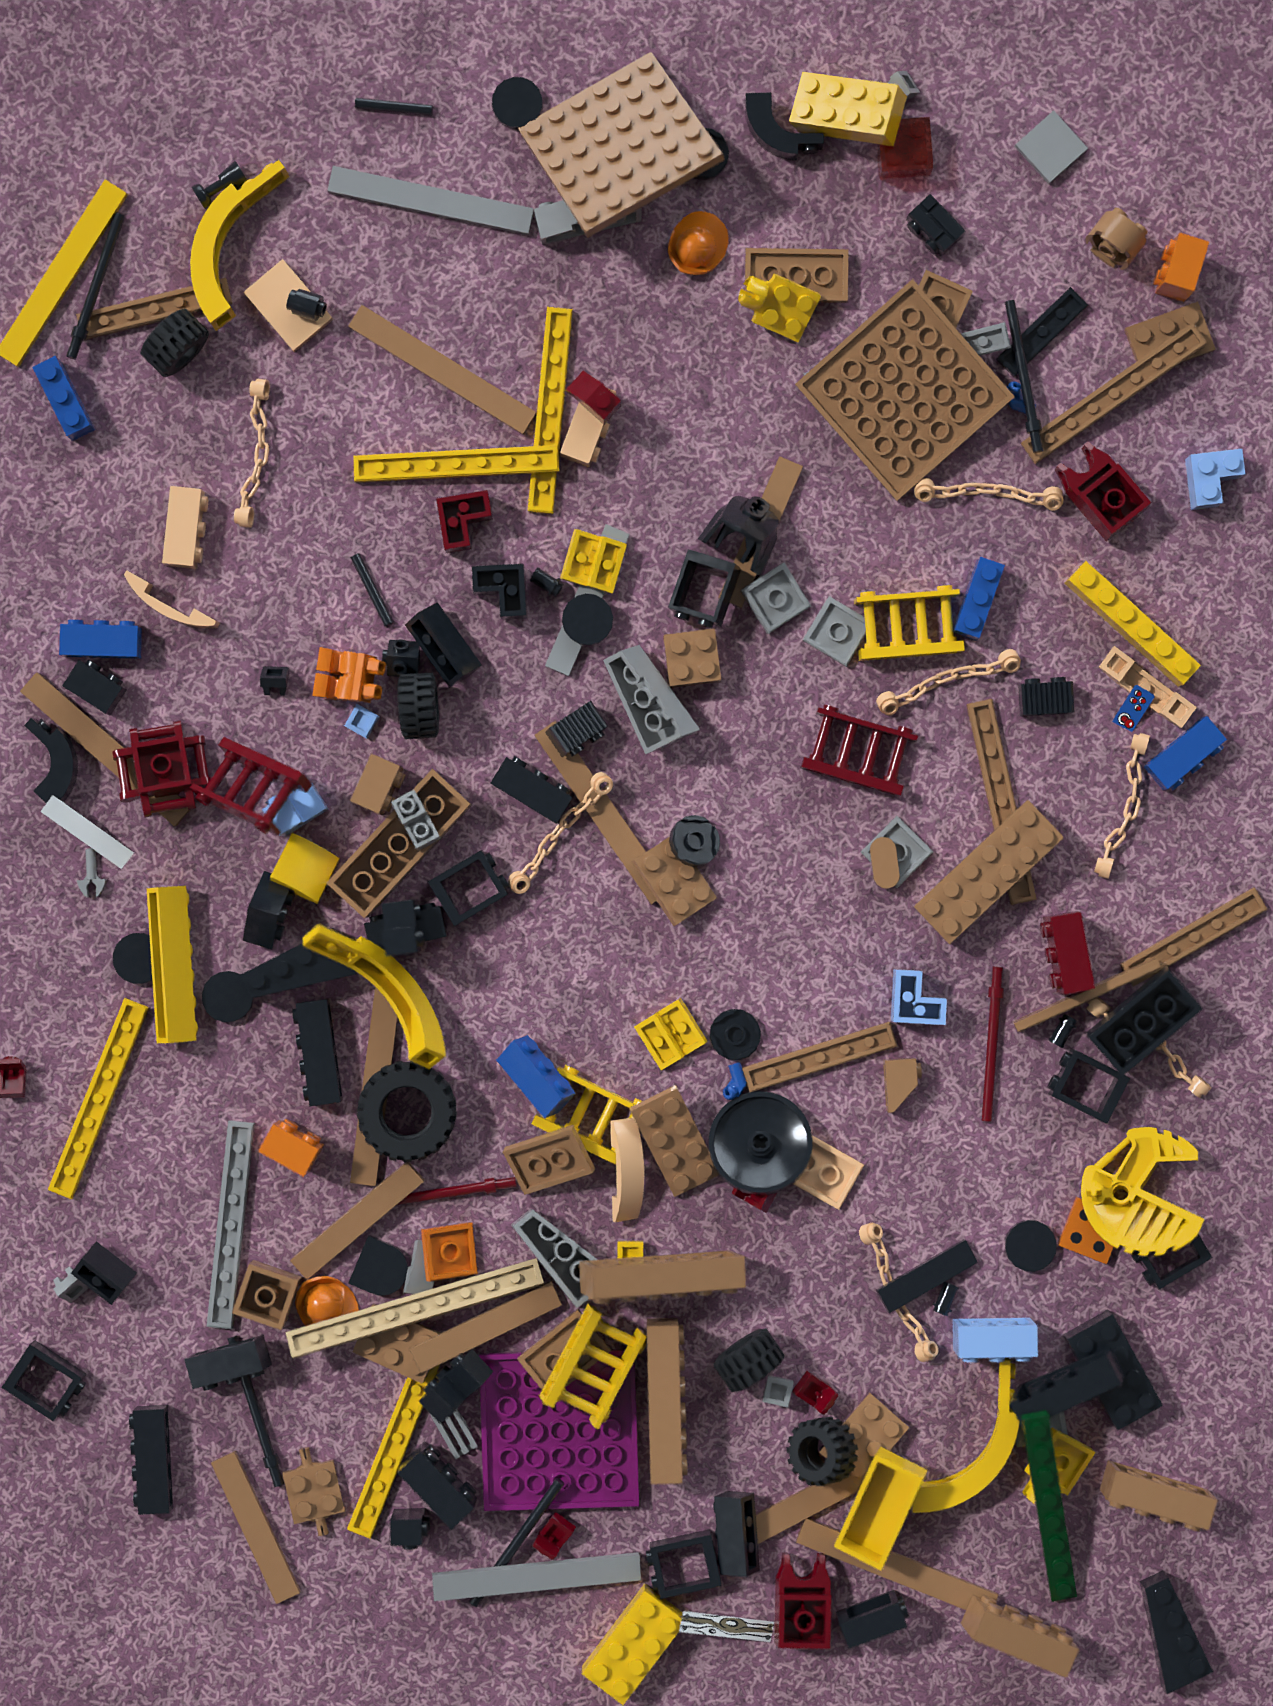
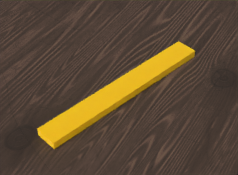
(61, 273)
(550, 403)
(456, 463)
(98, 1098)
(389, 1457)

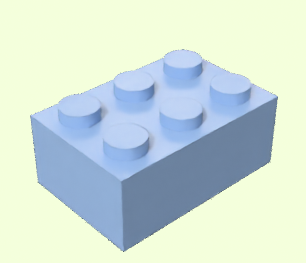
(995, 1339)

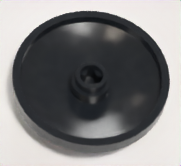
(760, 1143)

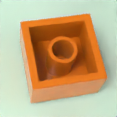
(1181, 267)
(291, 1147)

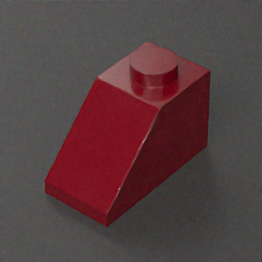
(594, 397)

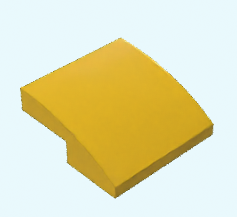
(593, 561)
(304, 868)
(670, 1034)

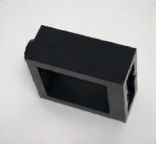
(684, 580)
(445, 899)
(1112, 1096)
(1151, 1275)
(35, 1350)
(678, 1542)
(872, 1618)

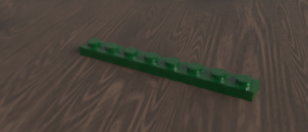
(1049, 1505)

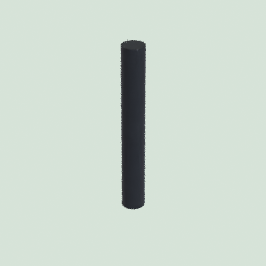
(392, 106)
(372, 589)

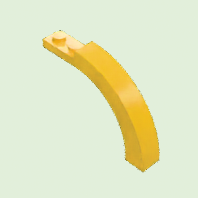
(212, 232)
(394, 982)
(969, 1481)

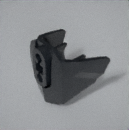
(752, 520)

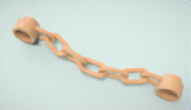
(260, 391)
(925, 491)
(889, 703)
(1104, 865)
(518, 876)
(1197, 1085)
(871, 1234)

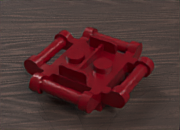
(161, 768)

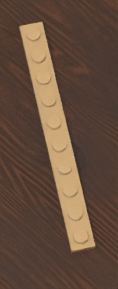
(414, 1308)

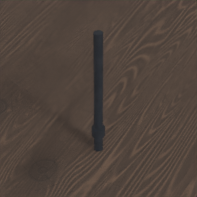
(79, 332)
(1033, 425)
(270, 1458)
(525, 1529)

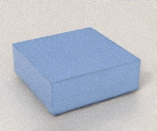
(362, 721)

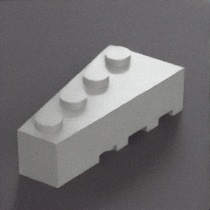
(558, 223)
(648, 700)
(555, 1252)

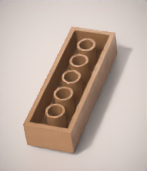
(389, 851)
(988, 871)
(662, 1275)
(665, 1408)

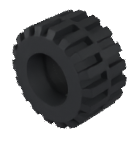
(174, 342)
(418, 706)
(749, 1360)
(805, 1454)

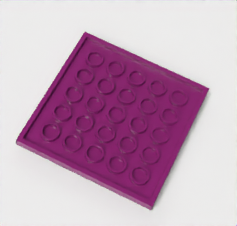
(534, 1444)

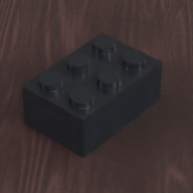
(438, 1484)

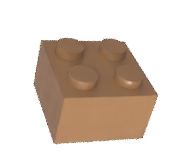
(692, 658)
(378, 784)
(267, 1294)

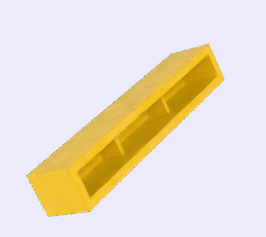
(1132, 624)
(171, 964)

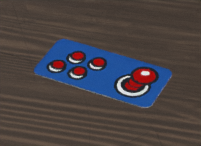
(1133, 708)

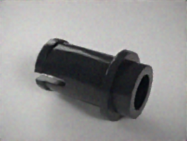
(546, 582)
(1063, 1030)
(945, 1299)

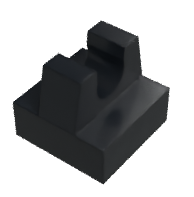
(274, 677)

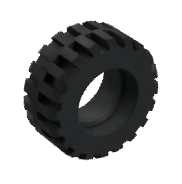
(406, 1146)

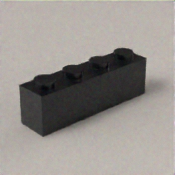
(318, 1052)
(152, 1459)

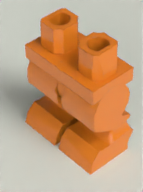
(357, 678)

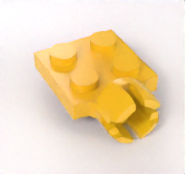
(779, 305)
(1071, 1461)

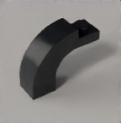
(773, 137)
(63, 765)

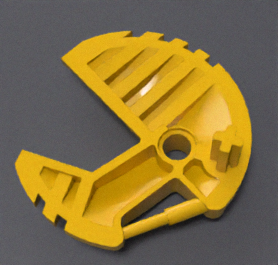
(1141, 1219)

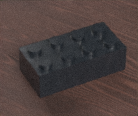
(1144, 1021)
(1136, 1394)

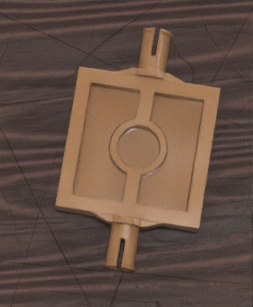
(313, 1491)

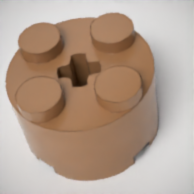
(1116, 238)

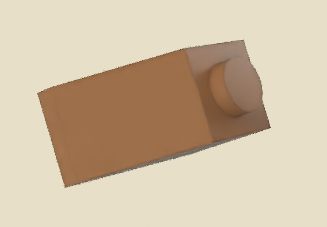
(900, 1080)

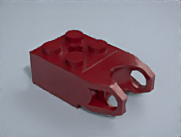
(1102, 485)
(801, 1596)

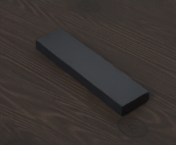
(1045, 329)
(926, 1276)

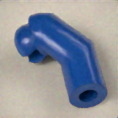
(1017, 402)
(736, 1084)

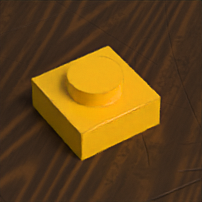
(629, 1249)

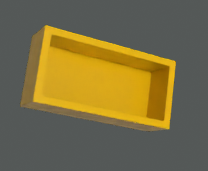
(848, 108)
(880, 1508)
(633, 1644)

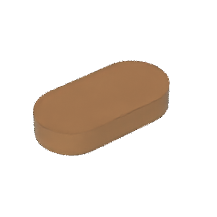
(884, 862)

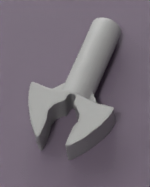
(91, 871)

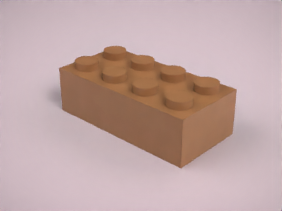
(1158, 1496)
(1020, 1635)

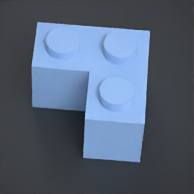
(1207, 471)
(297, 810)
(909, 1005)

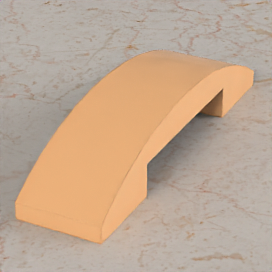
(143, 588)
(1128, 674)
(629, 1169)

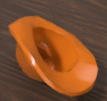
(698, 243)
(323, 1300)

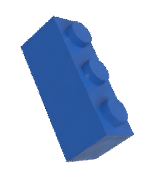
(63, 398)
(978, 598)
(100, 640)
(1185, 754)
(536, 1076)

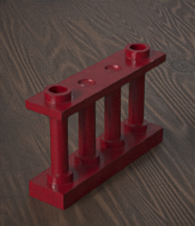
(252, 762)
(864, 777)

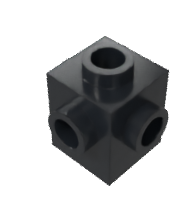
(402, 657)

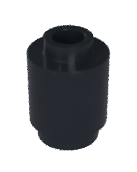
(306, 304)

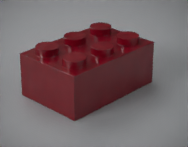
(1067, 952)

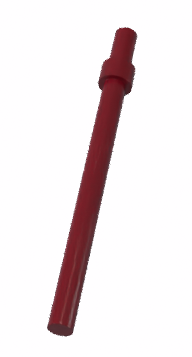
(995, 993)
(489, 1186)

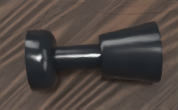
(231, 174)

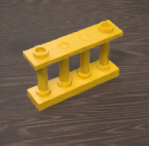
(923, 645)
(594, 1141)
(579, 1345)

